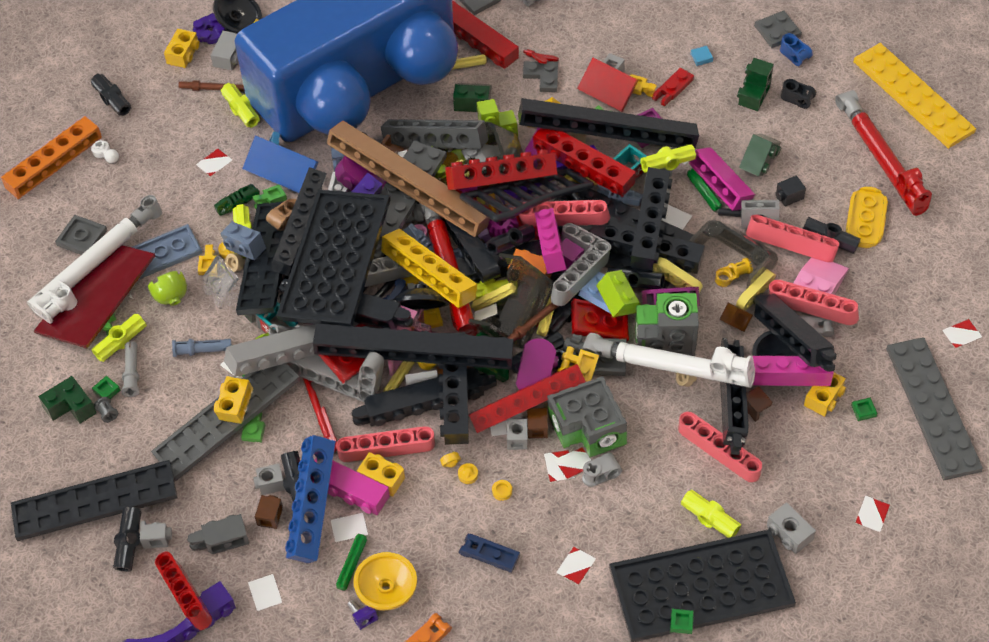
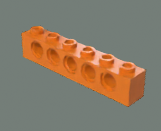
(51, 157)

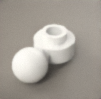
(101, 149)

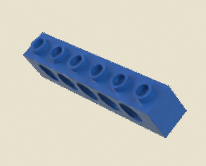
(311, 530)

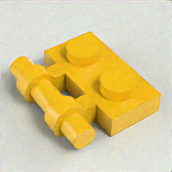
(586, 362)

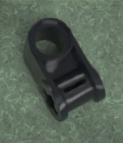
(796, 93)

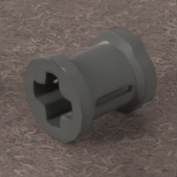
(105, 408)

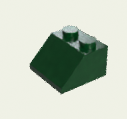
(467, 95)

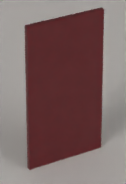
(97, 297)

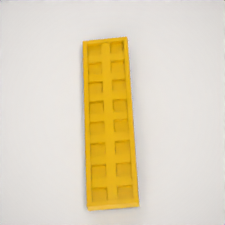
(914, 95)

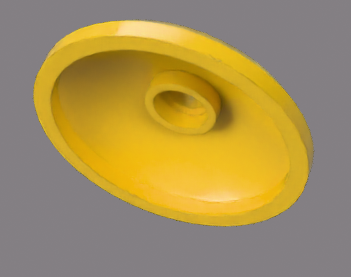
(381, 571)

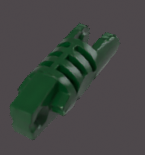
(236, 198)

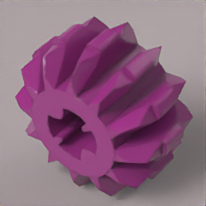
(501, 227)

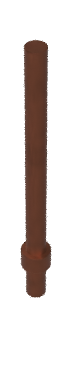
(196, 85)
(521, 331)

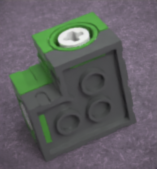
(669, 324)
(588, 416)

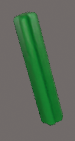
(704, 190)
(351, 562)

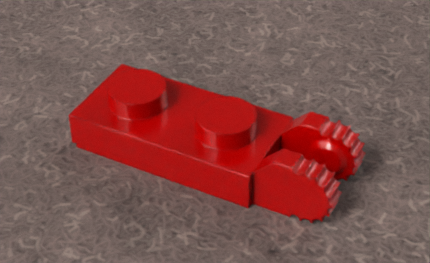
(673, 86)

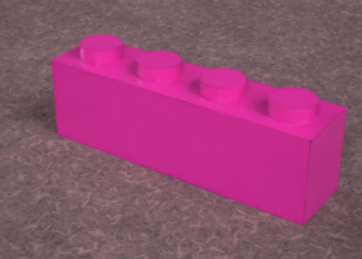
(721, 178)
(550, 240)
(788, 372)
(356, 488)

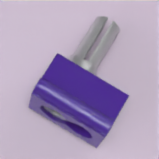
(364, 616)

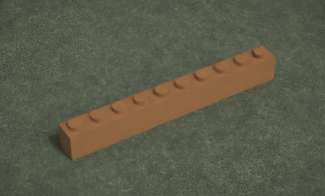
(406, 177)

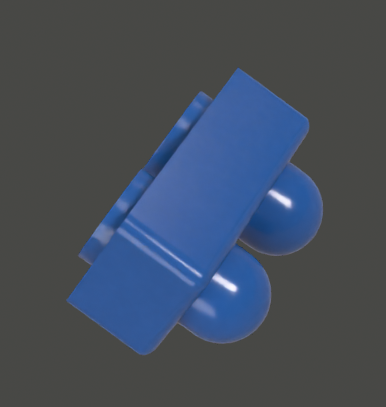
(329, 57)

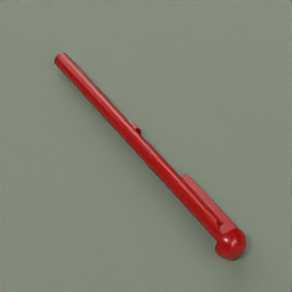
(321, 413)

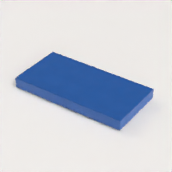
(278, 163)

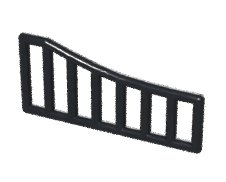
(531, 202)

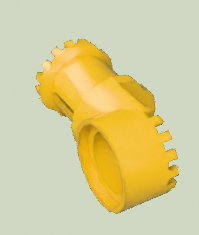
(733, 272)

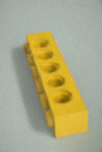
(429, 268)

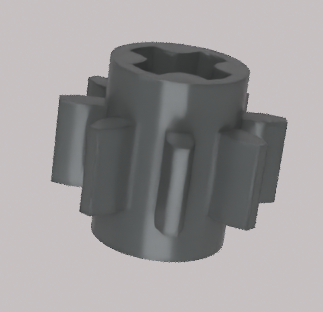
(575, 342)

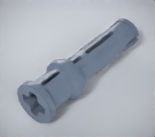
(191, 347)

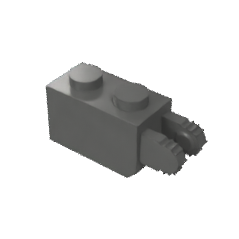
(220, 535)

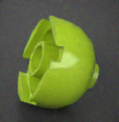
(169, 288)

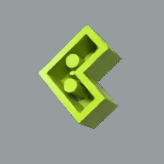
(489, 112)

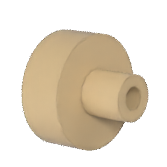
(235, 261)
(685, 380)

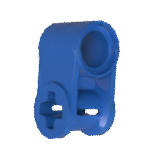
(794, 49)

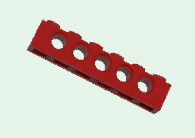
(586, 160)
(456, 172)
(525, 398)

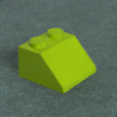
(618, 293)

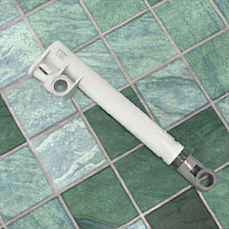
(57, 293)
(722, 367)

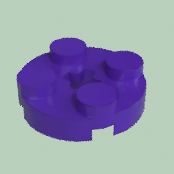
(201, 25)

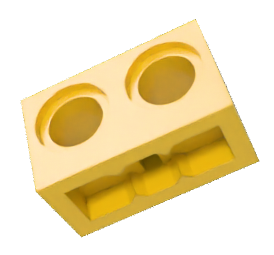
(181, 48)
(825, 393)
(237, 400)
(383, 470)

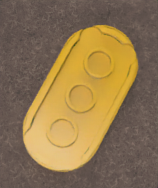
(867, 216)

